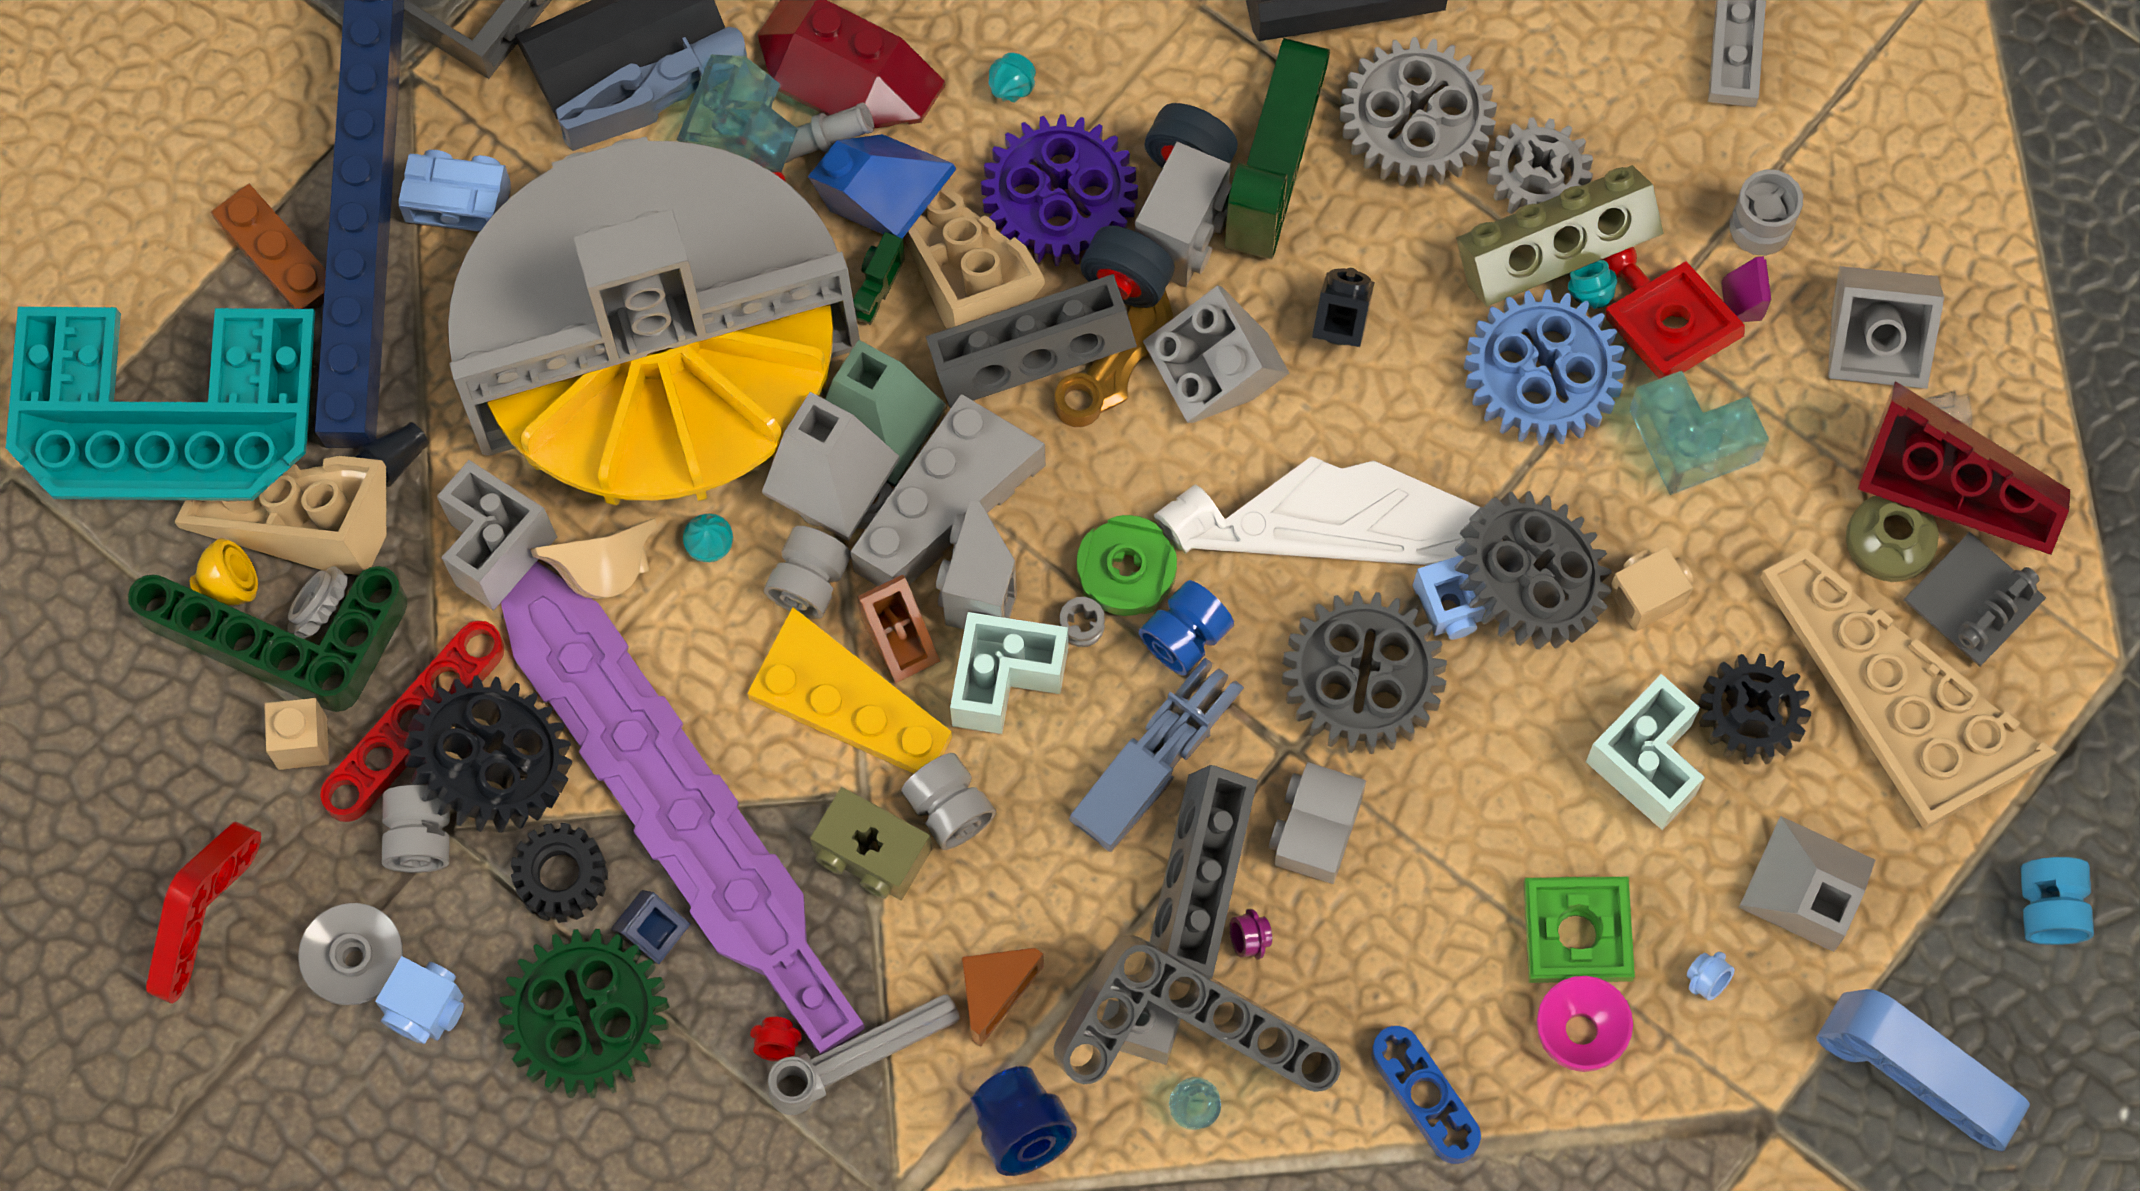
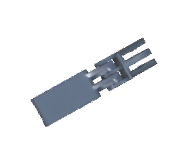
(637, 94)
(1146, 765)

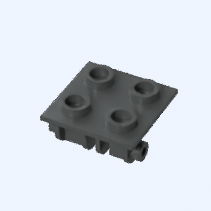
(1976, 598)

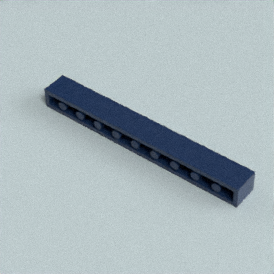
(359, 223)

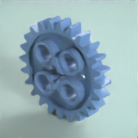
(1583, 351)

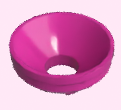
(1597, 1002)

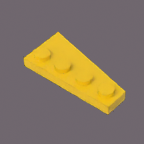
(841, 696)

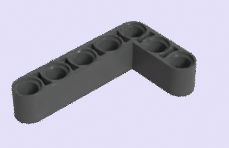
(1195, 1008)

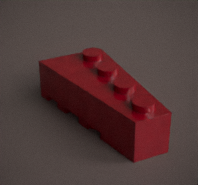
(1960, 475)

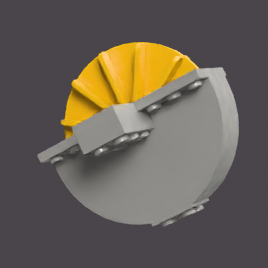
(647, 319)

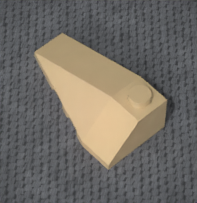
(969, 263)
(306, 516)

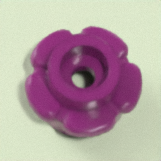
(1250, 934)

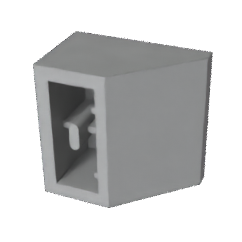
(980, 572)

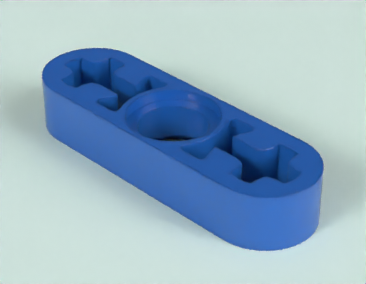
(1459, 1120)

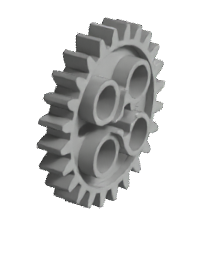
(1450, 136)

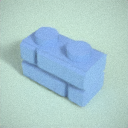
(452, 190)

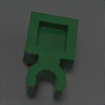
(880, 270)

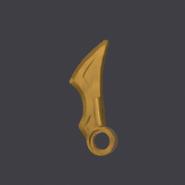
(1110, 375)

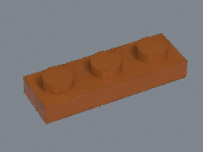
(272, 248)

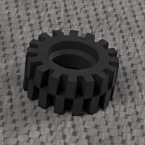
(549, 844)

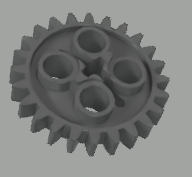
(1537, 562)
(1320, 664)

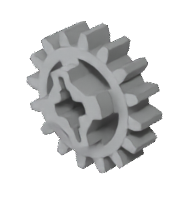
(1541, 150)

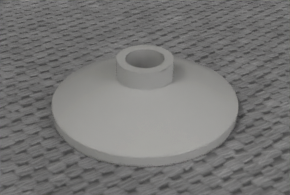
(337, 934)

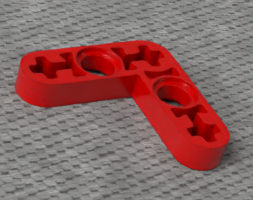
(186, 904)

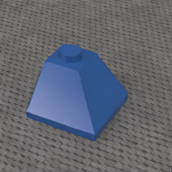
(879, 182)

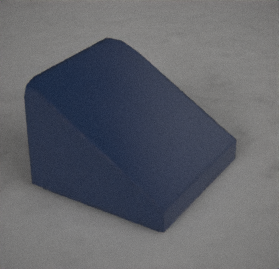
(651, 926)

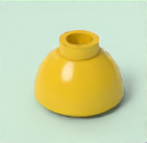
(225, 574)

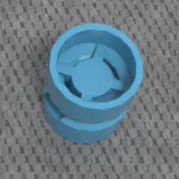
(2057, 901)

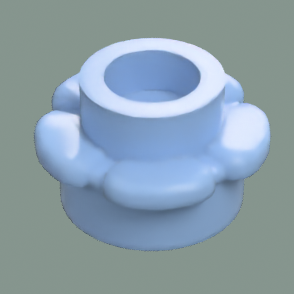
(1709, 975)

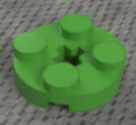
(1109, 544)

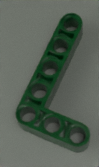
(1266, 182)
(274, 644)

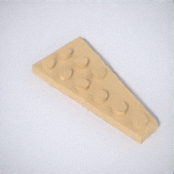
(1910, 705)

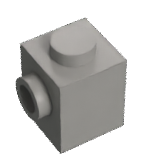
(1152, 1033)

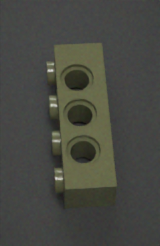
(1585, 237)

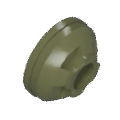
(1888, 557)

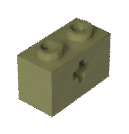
(857, 821)

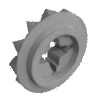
(316, 602)

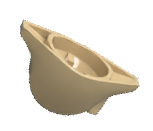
(602, 564)

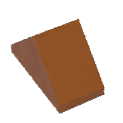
(897, 628)
(996, 984)

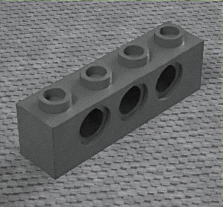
(1032, 340)
(1203, 867)

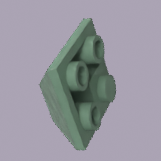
(887, 402)

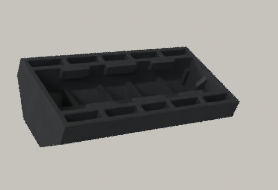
(1295, 17)
(606, 35)

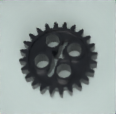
(487, 753)

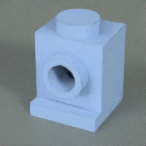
(1441, 583)

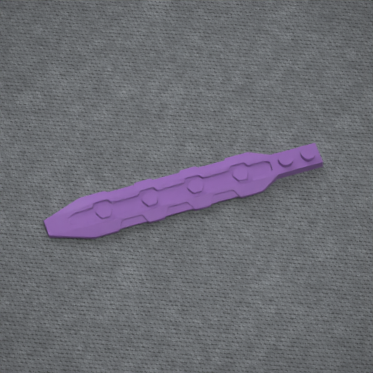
(672, 797)

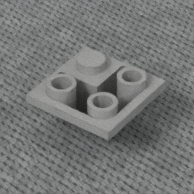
(1214, 356)
(829, 467)
(1808, 884)

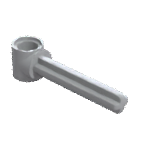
(858, 1053)

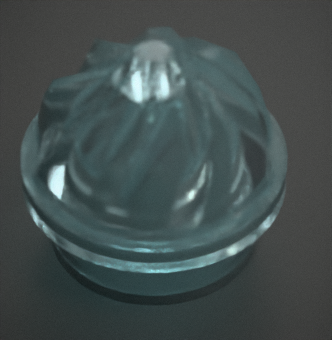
(1195, 1103)

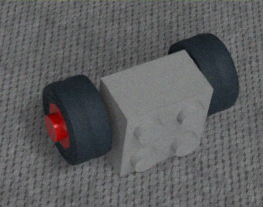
(1179, 213)

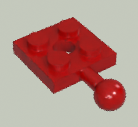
(1675, 294)

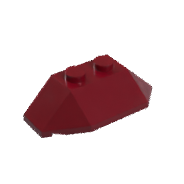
(843, 60)

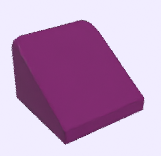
(1748, 290)

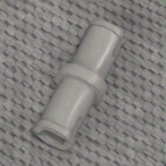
(826, 130)

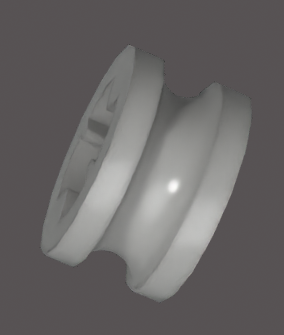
(1091, 610)

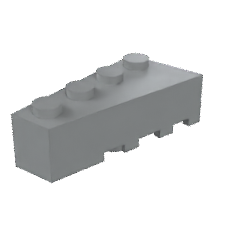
(965, 459)

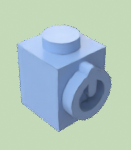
(420, 1001)

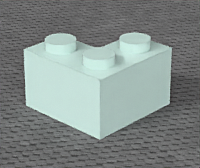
(1000, 656)
(1639, 757)

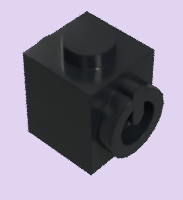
(1343, 307)

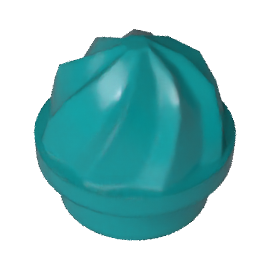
(1011, 77)
(1593, 284)
(708, 537)

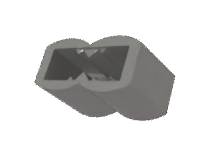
(1318, 823)

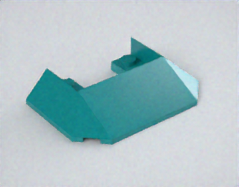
(104, 449)

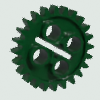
(627, 996)

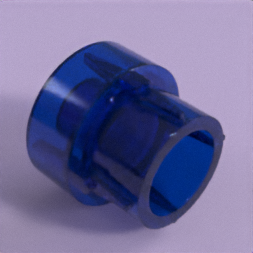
(1021, 1122)

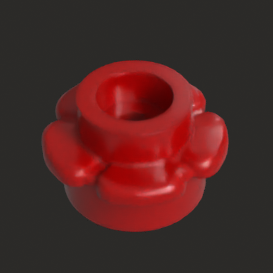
(775, 1039)

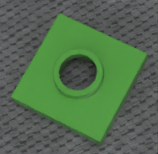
(1597, 899)

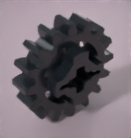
(1767, 694)

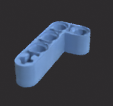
(1924, 1062)

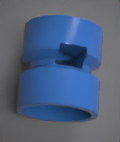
(1190, 623)

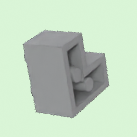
(497, 533)

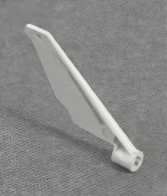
(1330, 514)

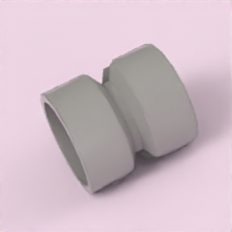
(1766, 212)
(810, 566)
(952, 807)
(415, 831)

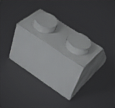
(1884, 326)

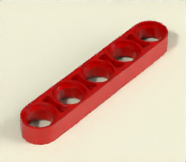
(388, 731)

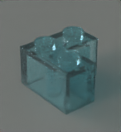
(736, 113)
(1694, 444)

